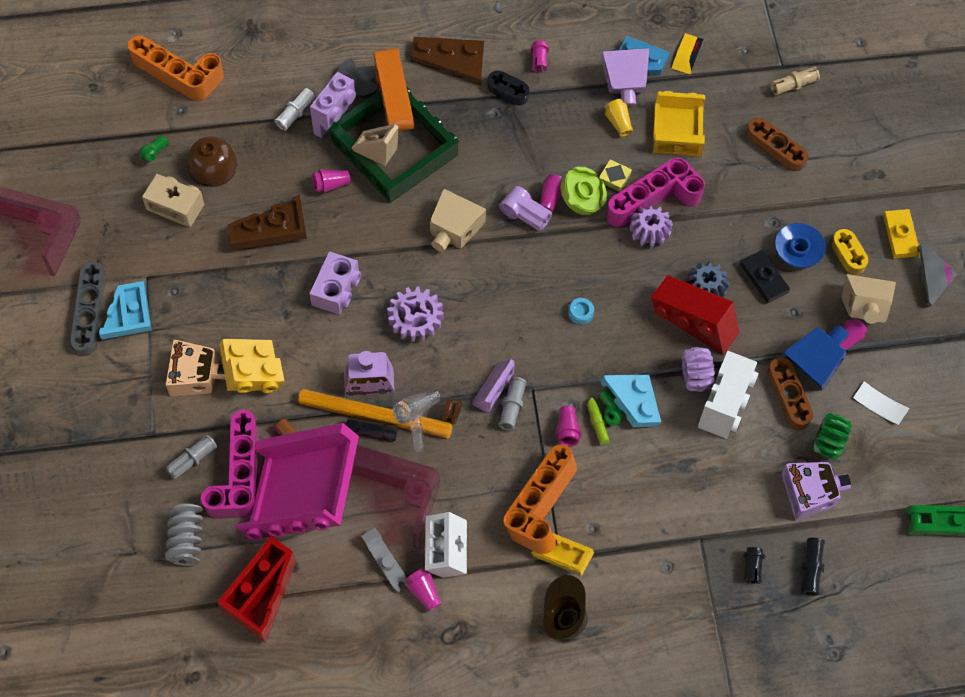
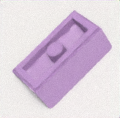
(494, 385)

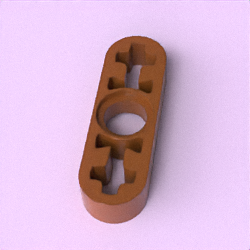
(775, 134)
(788, 405)

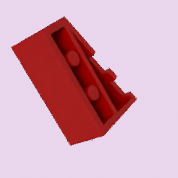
(697, 312)
(260, 589)

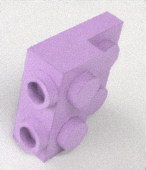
(332, 103)

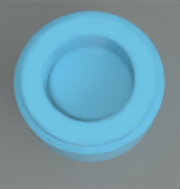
(581, 311)

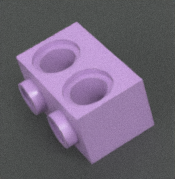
(330, 282)

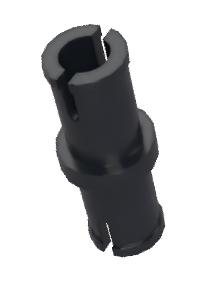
(813, 566)

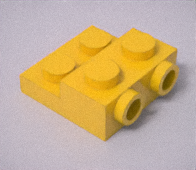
(251, 365)

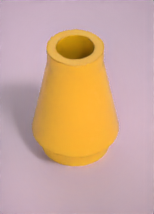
(619, 117)

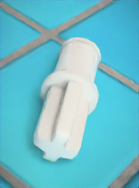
(294, 109)

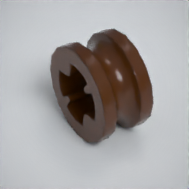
(451, 411)

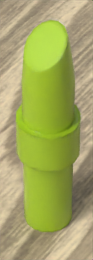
(597, 422)

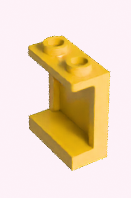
(678, 124)

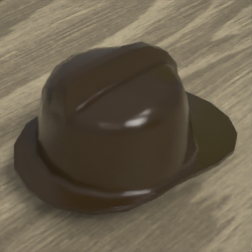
(565, 608)

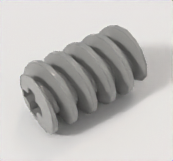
(181, 534)

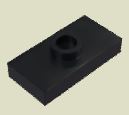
(765, 276)

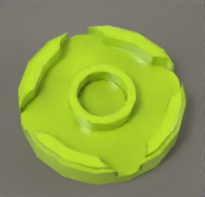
(583, 191)

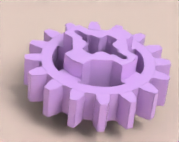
(416, 317)

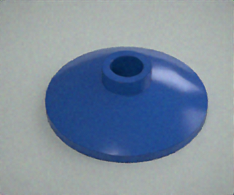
(803, 237)

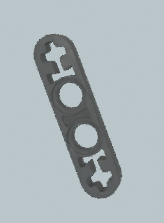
(88, 308)

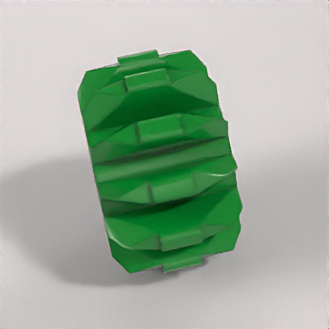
(832, 436)

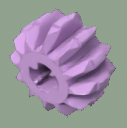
(650, 226)
(698, 369)

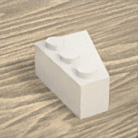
(728, 395)

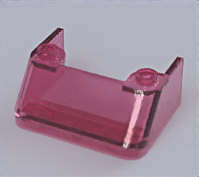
(52, 219)
(418, 481)

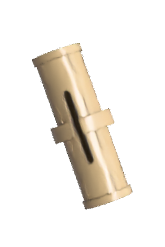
(795, 80)

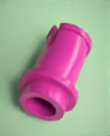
(539, 52)

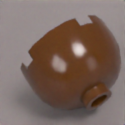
(211, 161)

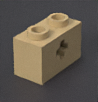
(173, 200)

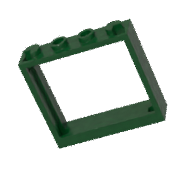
(370, 170)

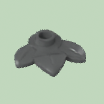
(362, 77)

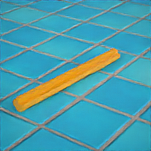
(369, 412)

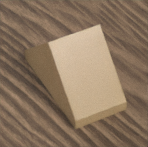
(378, 143)

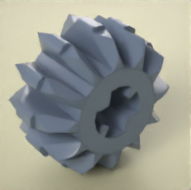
(709, 278)

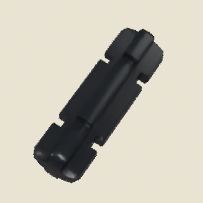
(373, 429)

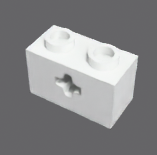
(446, 545)

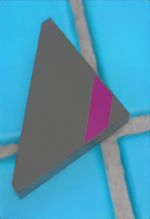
(934, 273)

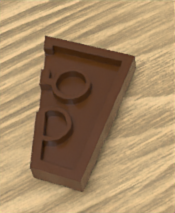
(452, 55)
(277, 225)

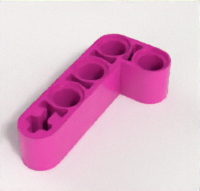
(624, 205)
(237, 464)

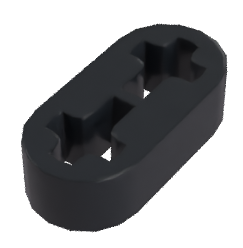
(508, 87)

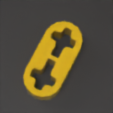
(852, 250)

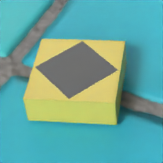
(615, 175)

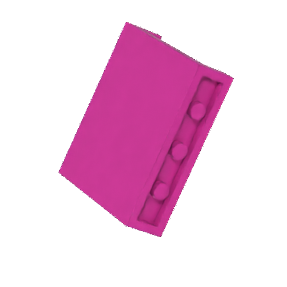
(302, 482)

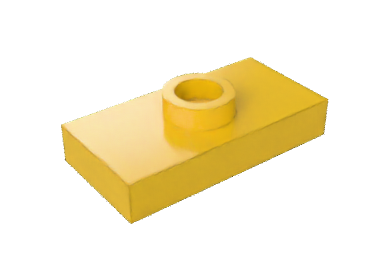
(901, 233)
(567, 555)

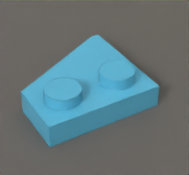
(128, 312)
(635, 398)

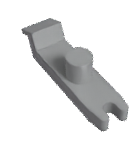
(384, 559)

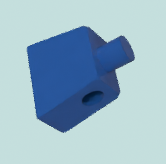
(819, 354)

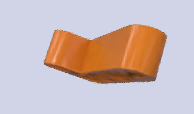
(190, 80)
(393, 88)
(559, 468)

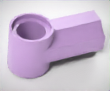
(520, 205)

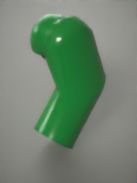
(150, 151)
(612, 412)

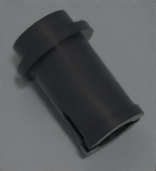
(753, 565)

